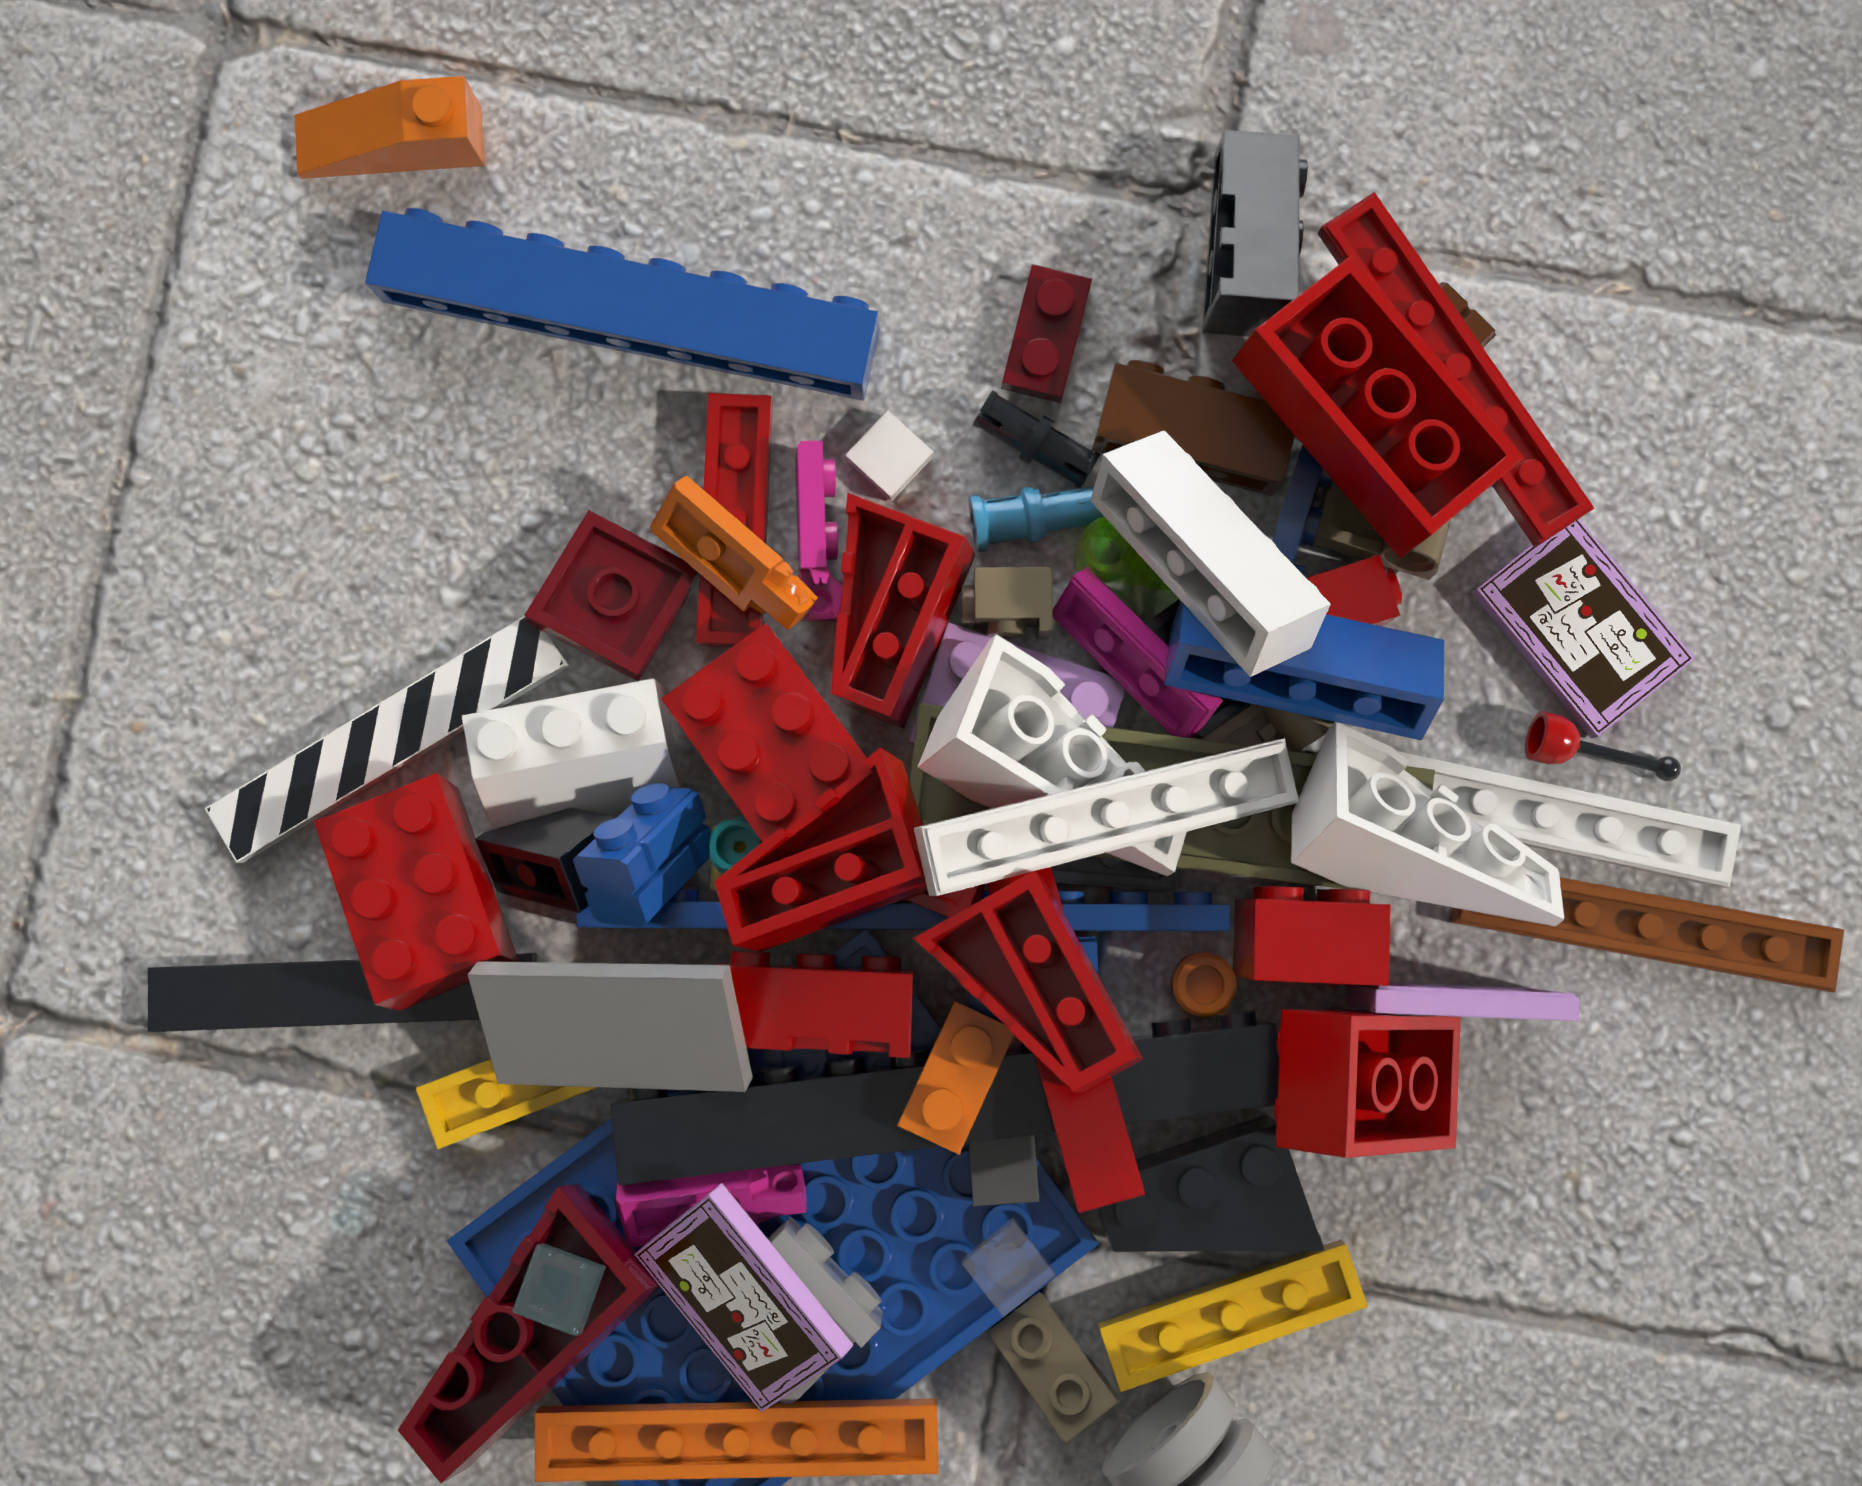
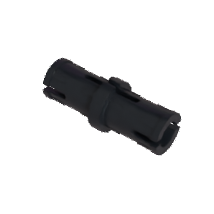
(1036, 439)

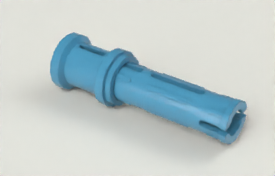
(1029, 515)

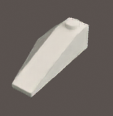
(1019, 739)
(1393, 835)

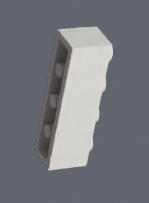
(1209, 553)

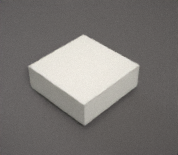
(889, 455)

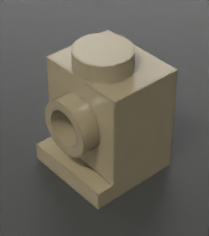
(1009, 601)

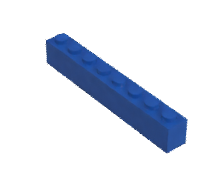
(624, 303)

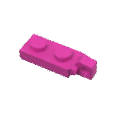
(815, 537)
(761, 1192)

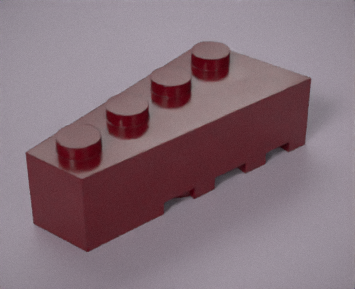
(514, 1361)

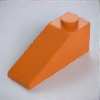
(393, 130)

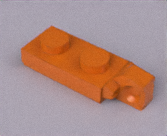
(730, 555)

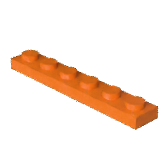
(736, 1440)

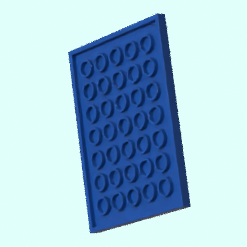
(887, 1216)

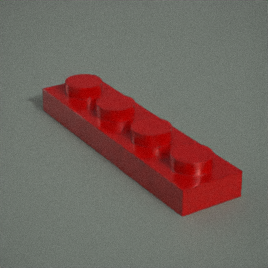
(739, 481)

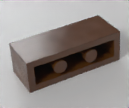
(1226, 433)

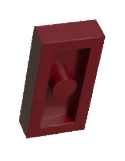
(1046, 333)

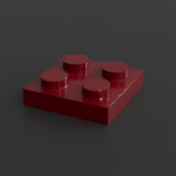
(612, 595)

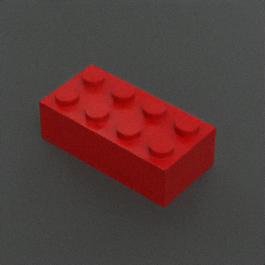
(1375, 407)

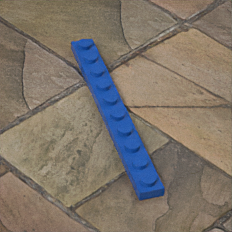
(1124, 913)

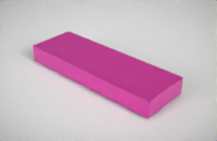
(1130, 654)

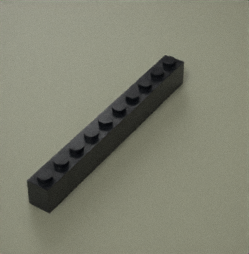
(858, 1108)

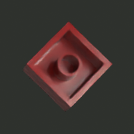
(1317, 941)

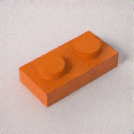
(956, 1077)

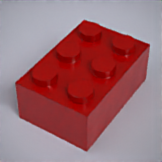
(764, 731)
(414, 891)
(1366, 1082)

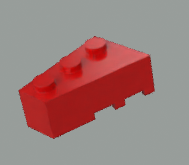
(894, 606)
(831, 863)
(1037, 980)
(824, 1004)

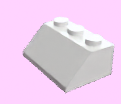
(571, 752)

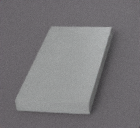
(612, 1025)

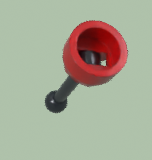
(1556, 740)

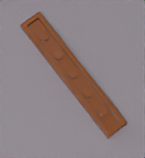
(1683, 934)

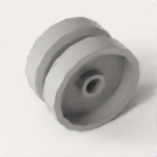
(1190, 1441)

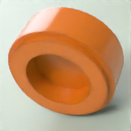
(1203, 984)

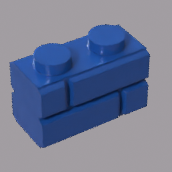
(644, 855)

